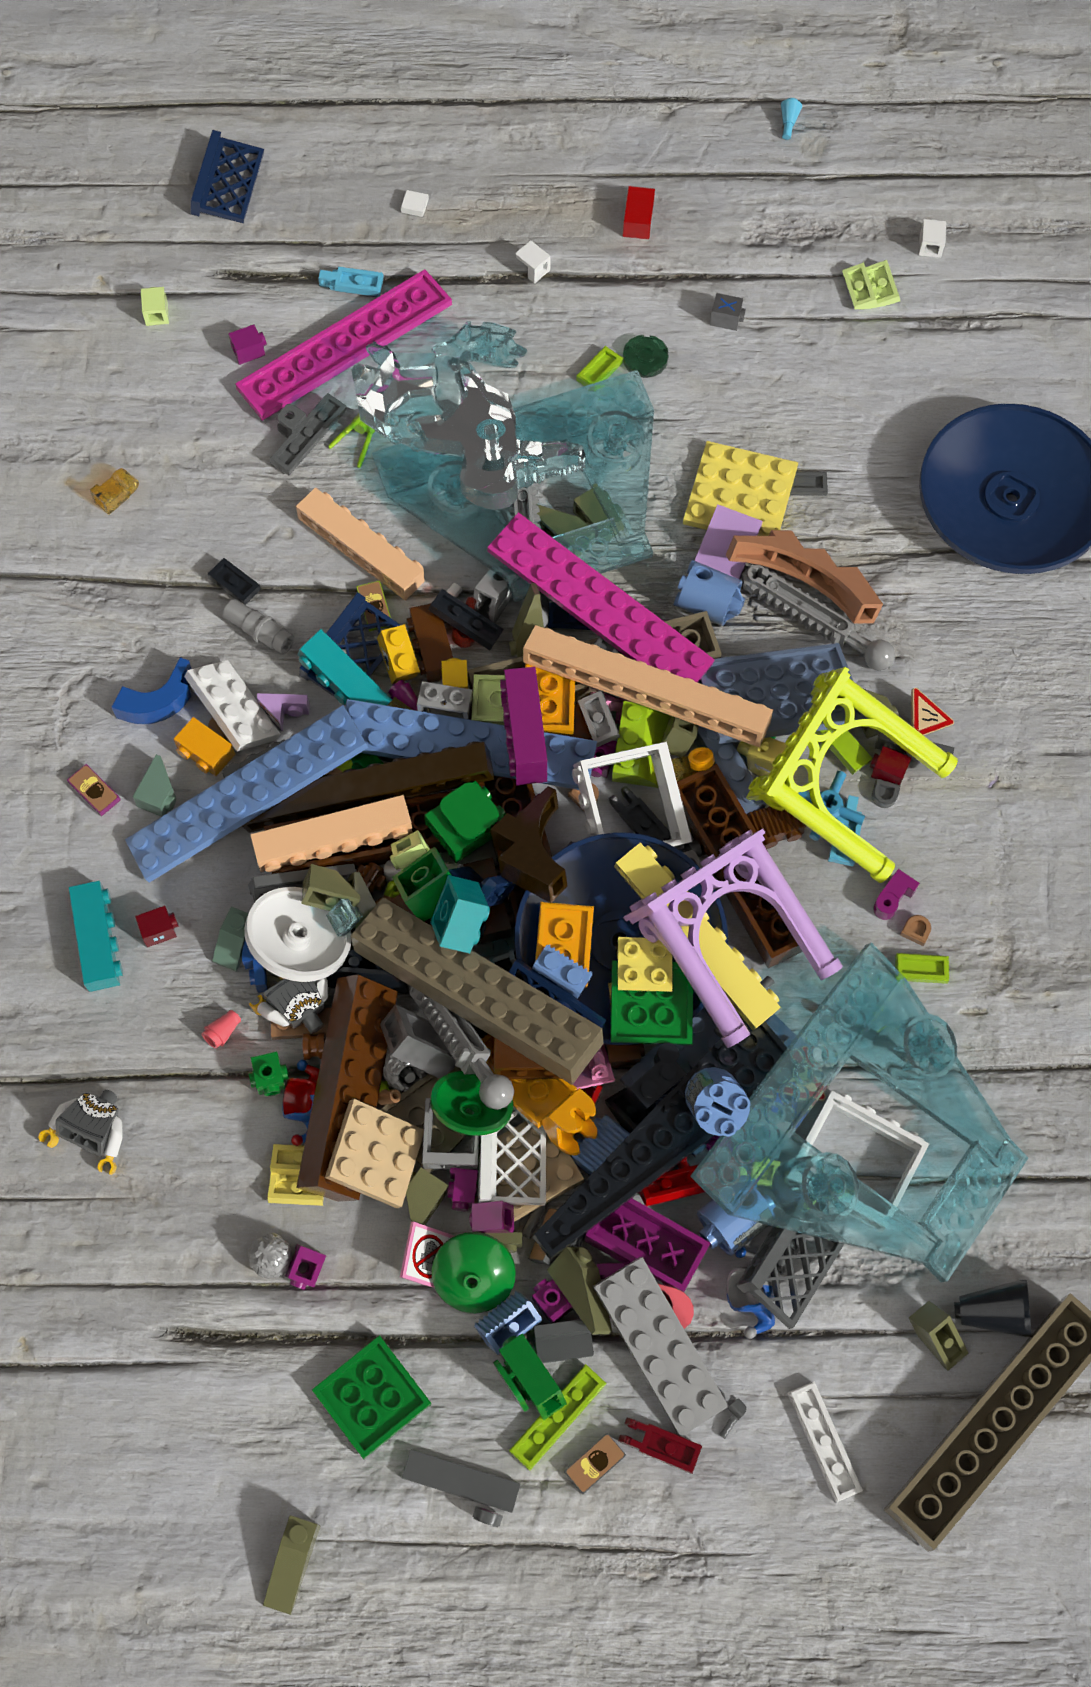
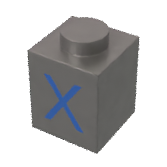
(727, 312)

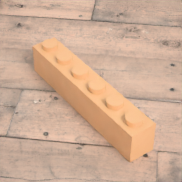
(360, 543)
(331, 834)

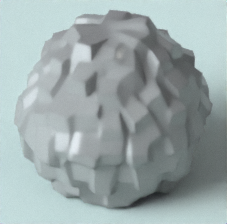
(400, 1073)
(270, 1256)

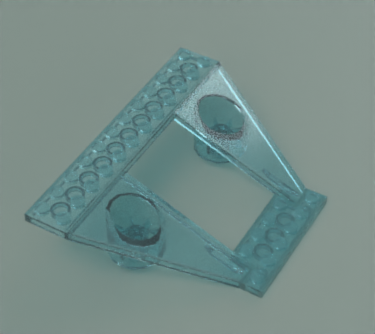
(605, 411)
(766, 1165)

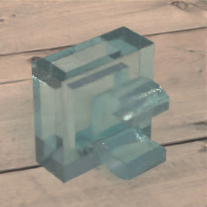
(344, 917)

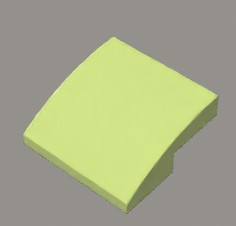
(871, 285)

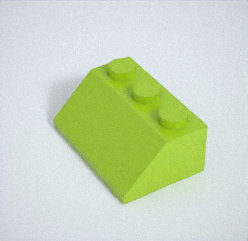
(638, 728)

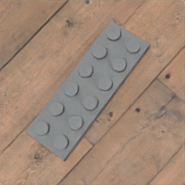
(660, 1346)

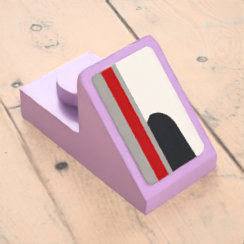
(279, 704)

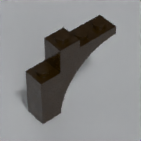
(523, 855)

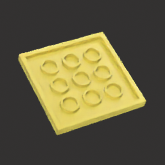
(742, 482)

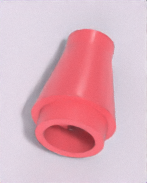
(220, 1030)

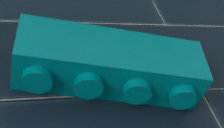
(339, 671)
(95, 936)

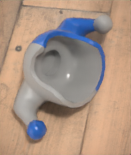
(746, 1301)

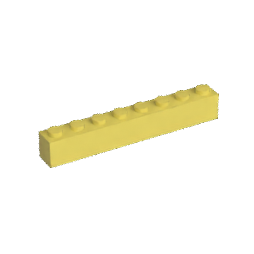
(737, 981)

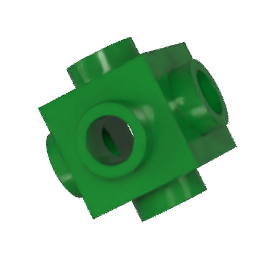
(268, 1074)

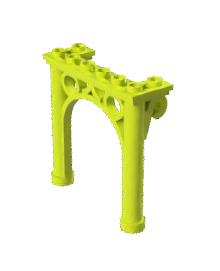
(831, 690)

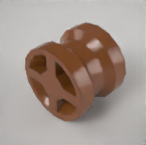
(313, 1045)

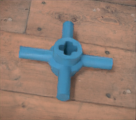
(833, 798)

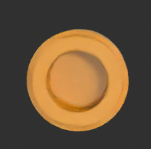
(701, 759)

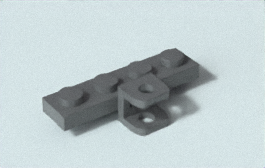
(303, 431)

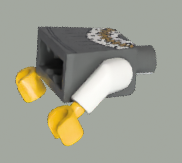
(294, 1003)
(88, 1124)

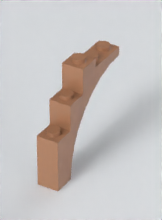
(813, 566)

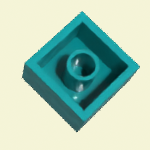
(459, 914)

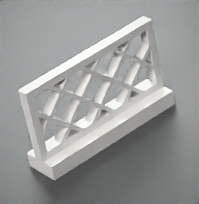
(488, 1166)

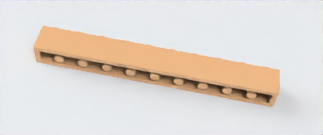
(647, 685)

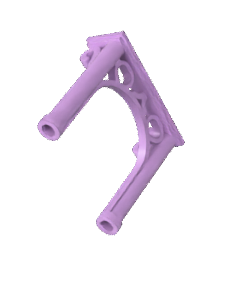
(664, 922)

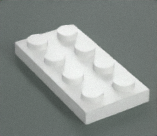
(232, 705)

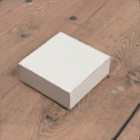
(414, 203)

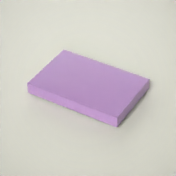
(719, 535)

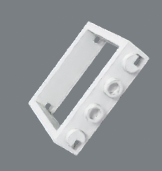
(666, 782)
(886, 1127)

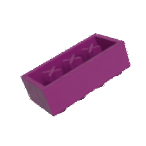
(524, 726)
(641, 1232)

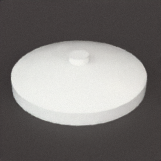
(294, 937)

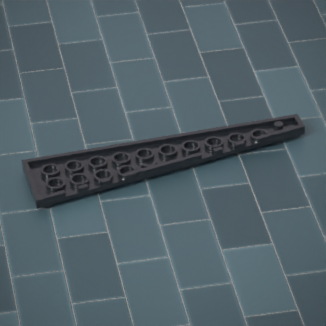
(657, 1142)

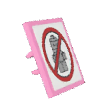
(420, 1253)

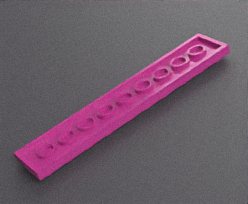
(343, 344)
(596, 600)

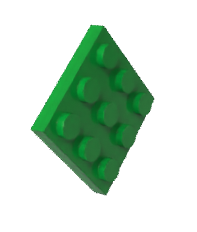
(652, 1015)
(371, 1397)

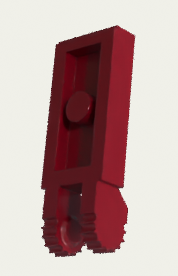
(663, 1446)

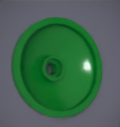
(459, 1106)
(475, 1257)

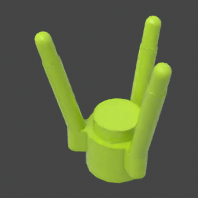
(361, 428)

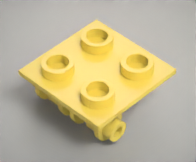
(643, 965)

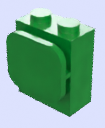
(464, 820)
(528, 1377)

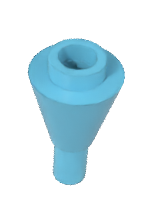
(790, 111)

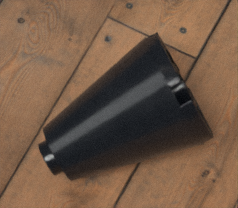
(997, 1309)

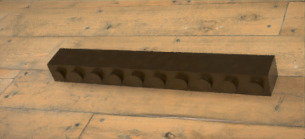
(379, 782)

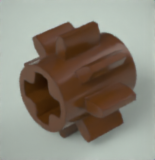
(373, 876)

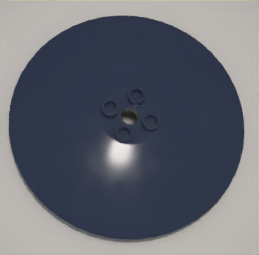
(1019, 454)
(597, 883)

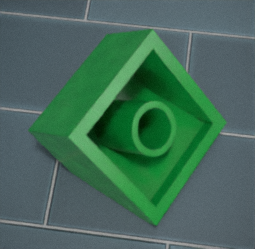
(423, 883)

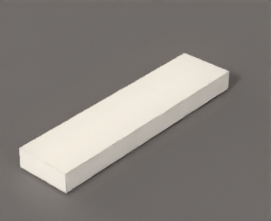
(825, 1442)

